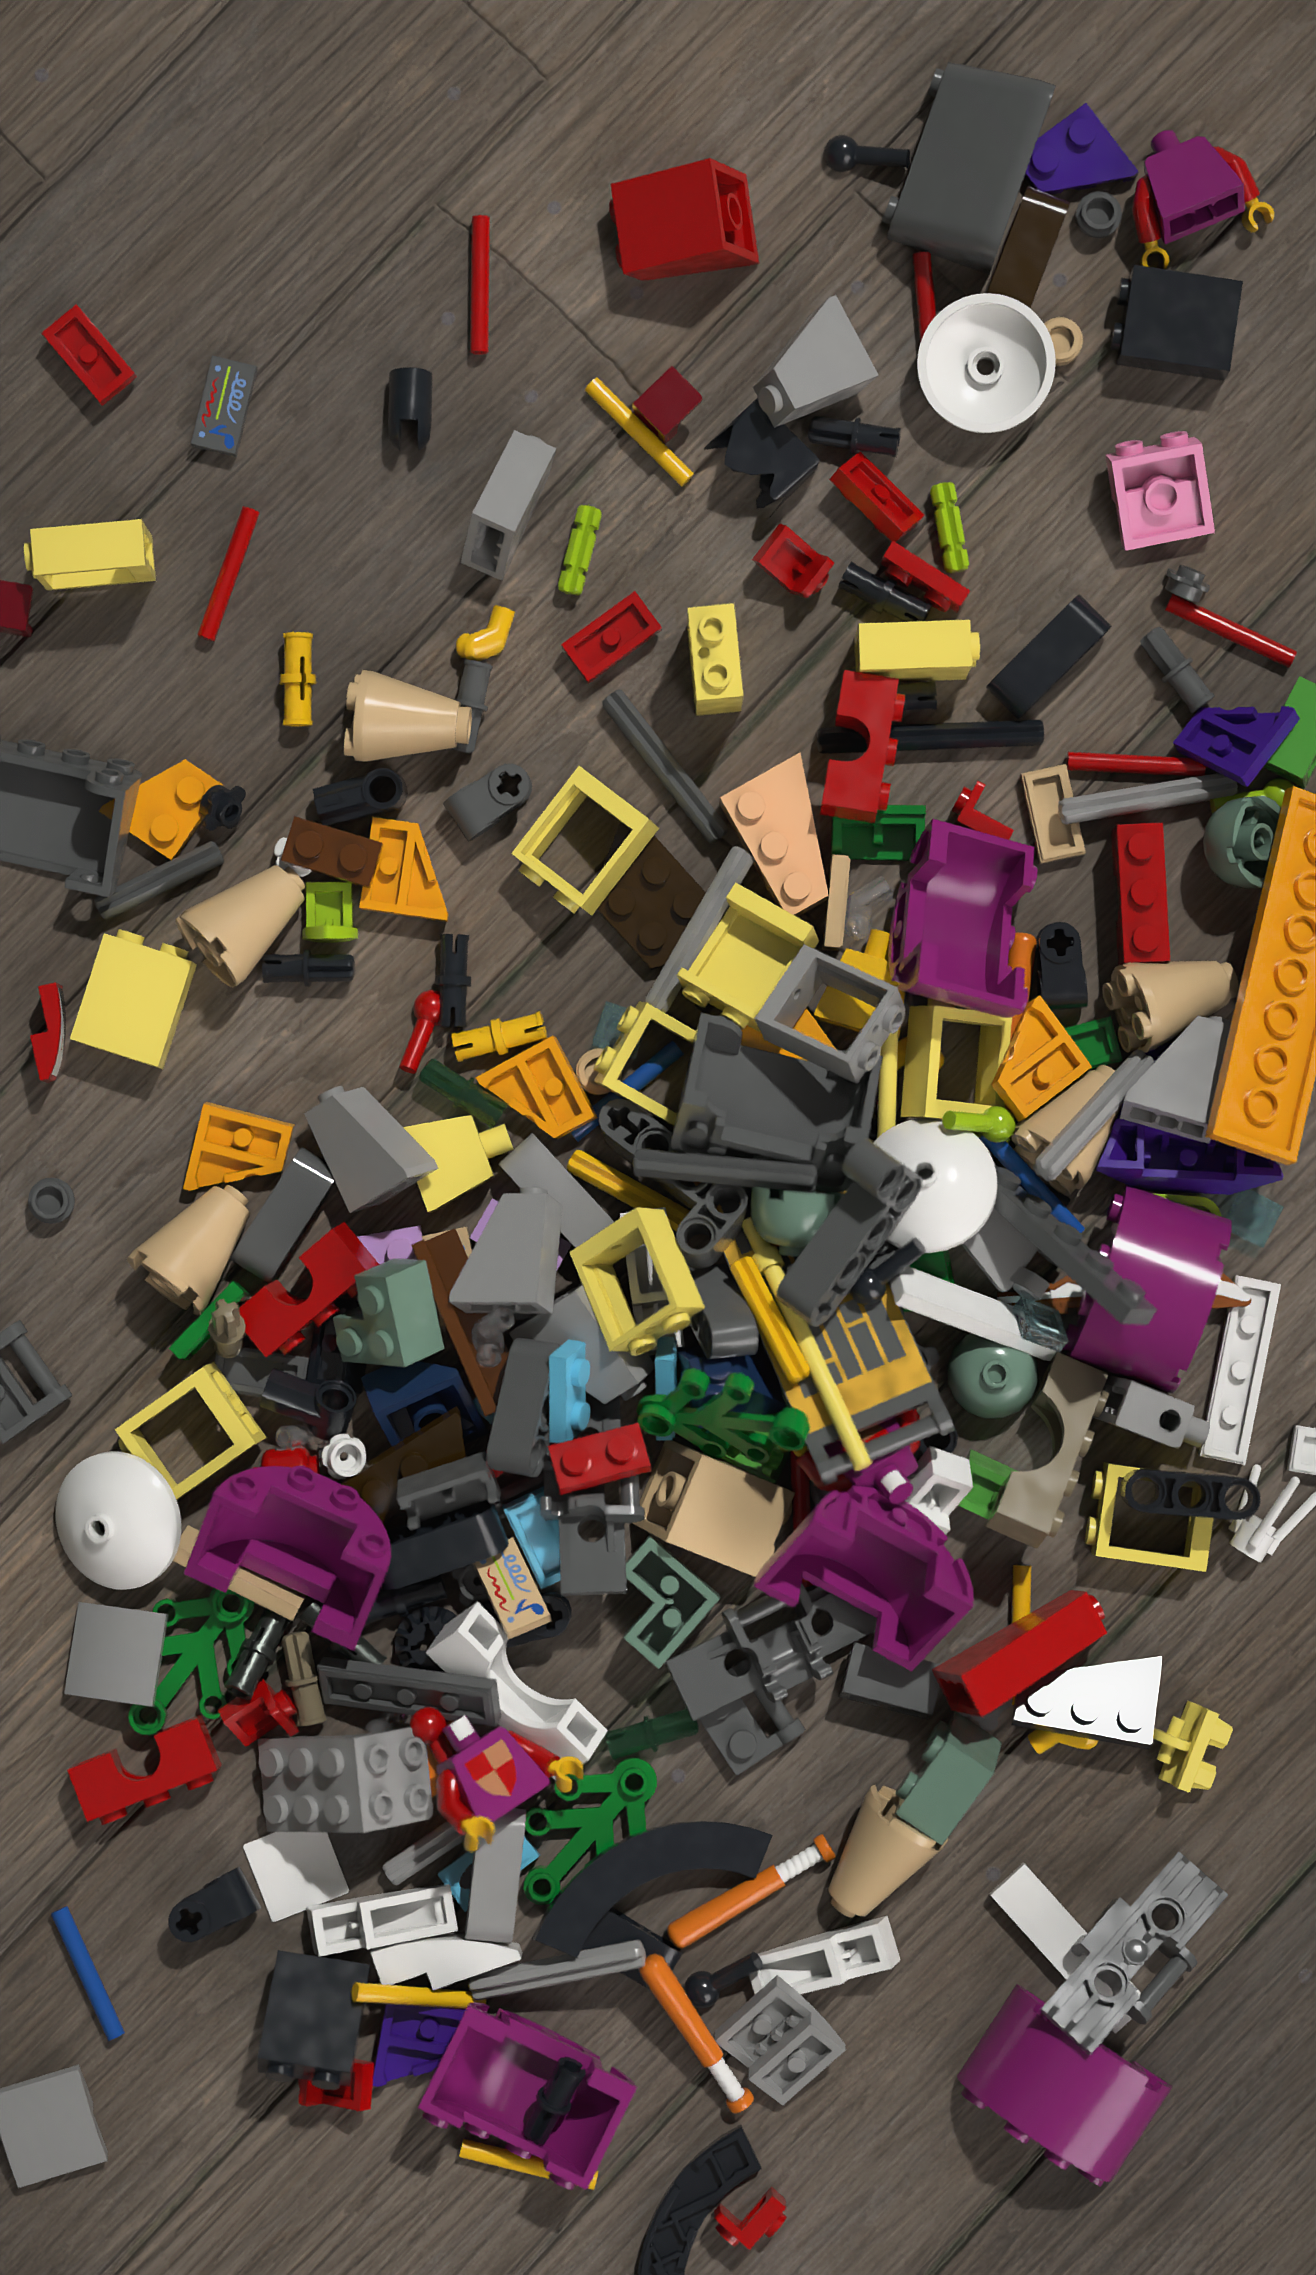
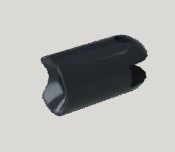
(410, 399)

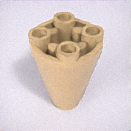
(401, 719)
(1164, 998)
(1045, 1123)

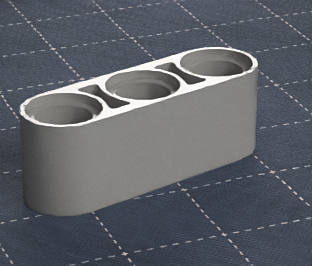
(535, 1166)
(496, 1881)

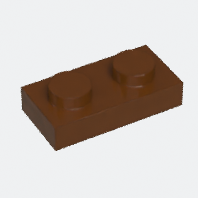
(332, 852)

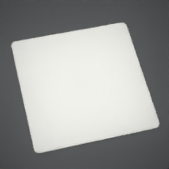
(295, 1871)

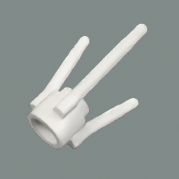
(1257, 1535)

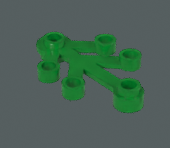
(666, 1413)
(196, 1649)
(595, 1822)

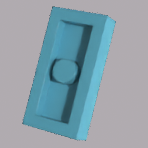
(567, 1391)

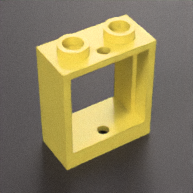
(91, 554)
(714, 659)
(555, 817)
(924, 1056)
(613, 1060)
(594, 1266)
(224, 1405)
(1099, 1528)

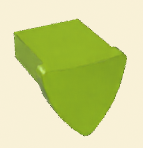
(329, 912)

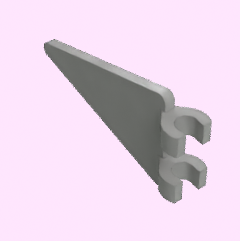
(1004, 1254)

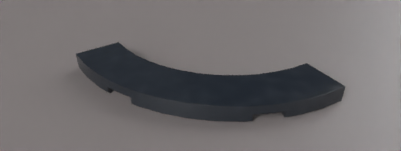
(638, 1861)
(690, 2200)

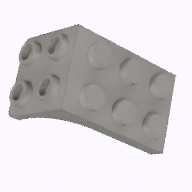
(344, 1782)

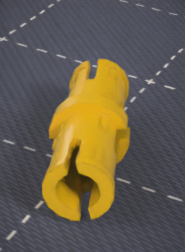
(297, 679)
(499, 1036)

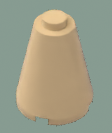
(242, 922)
(194, 1248)
(878, 1855)

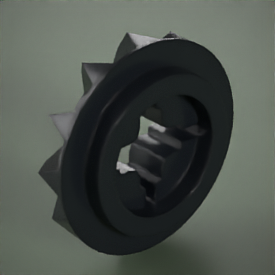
(413, 1630)

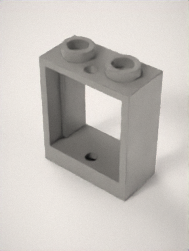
(797, 989)

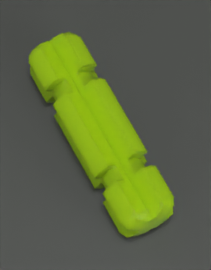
(949, 527)
(579, 550)

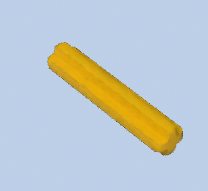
(623, 1186)
(770, 1320)

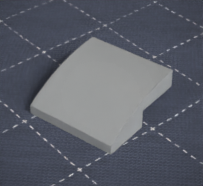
(116, 1654)
(780, 2040)
(49, 2126)

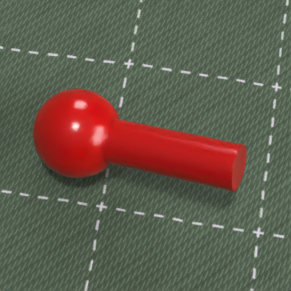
(426, 1011)
(428, 1726)

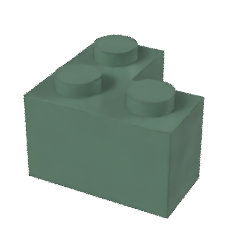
(394, 1318)
(677, 1598)
(956, 1770)

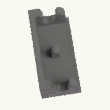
(447, 1489)
(887, 1685)

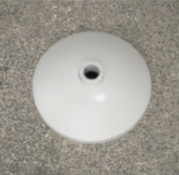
(993, 330)
(958, 1194)
(137, 1516)

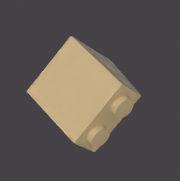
(714, 1508)

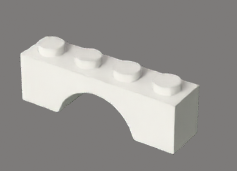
(477, 1647)

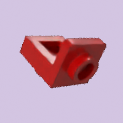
(793, 562)
(974, 819)
(259, 1715)
(355, 2097)
(762, 2219)

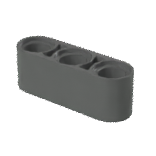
(285, 1216)
(726, 1323)
(522, 1414)

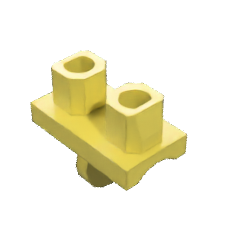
(1186, 1745)

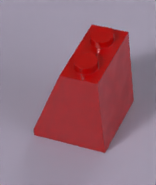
(683, 221)

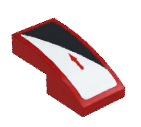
(50, 1045)

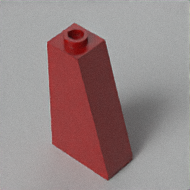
(1020, 1653)

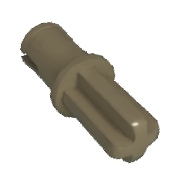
(227, 1329)
(303, 1679)

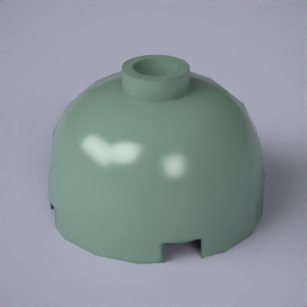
(1241, 840)
(790, 1216)
(990, 1377)

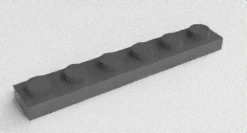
(1064, 1247)

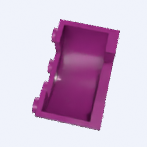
(955, 919)
(1178, 1264)
(300, 1535)
(879, 1561)
(493, 2082)
(1052, 2091)

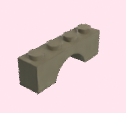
(1030, 1499)

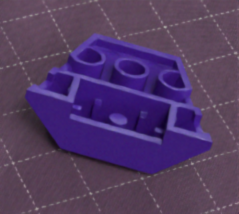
(1174, 1163)

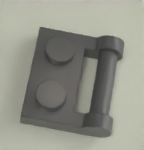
(16, 1406)
(740, 1735)

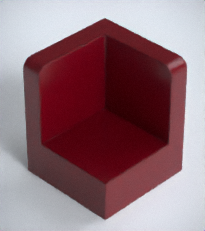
(667, 404)
(15, 608)

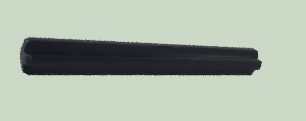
(939, 736)

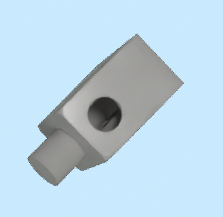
(1139, 1412)

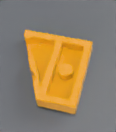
(168, 808)
(404, 874)
(1037, 1061)
(542, 1088)
(236, 1146)

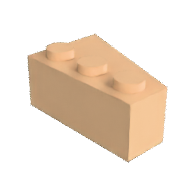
(778, 829)

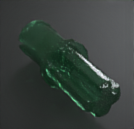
(462, 1092)
(650, 1733)

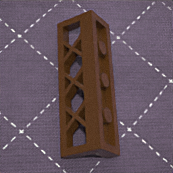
(445, 1261)

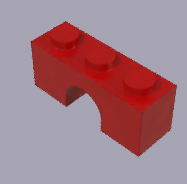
(856, 787)
(1142, 893)
(277, 1317)
(108, 1787)

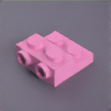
(1160, 490)

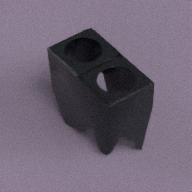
(766, 451)

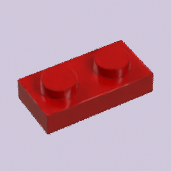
(89, 355)
(876, 497)
(939, 588)
(611, 637)
(599, 1458)

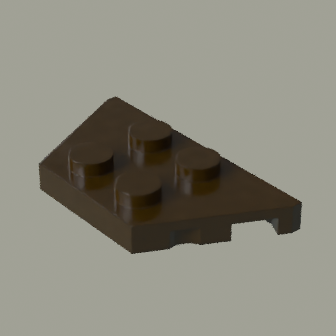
(651, 901)
(425, 1449)

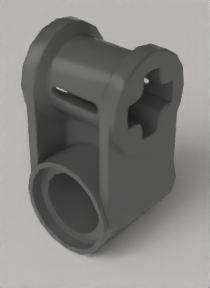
(481, 805)

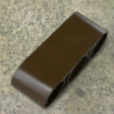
(1029, 246)

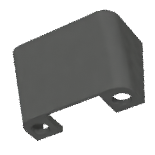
(54, 815)

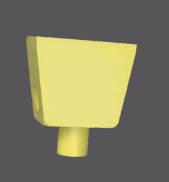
(460, 1157)

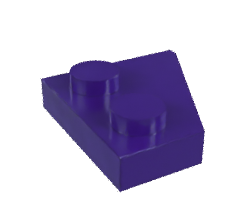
(1077, 156)
(1235, 740)
(413, 2040)

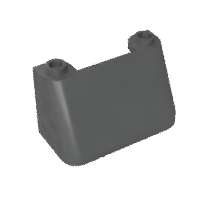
(969, 164)
(770, 1105)

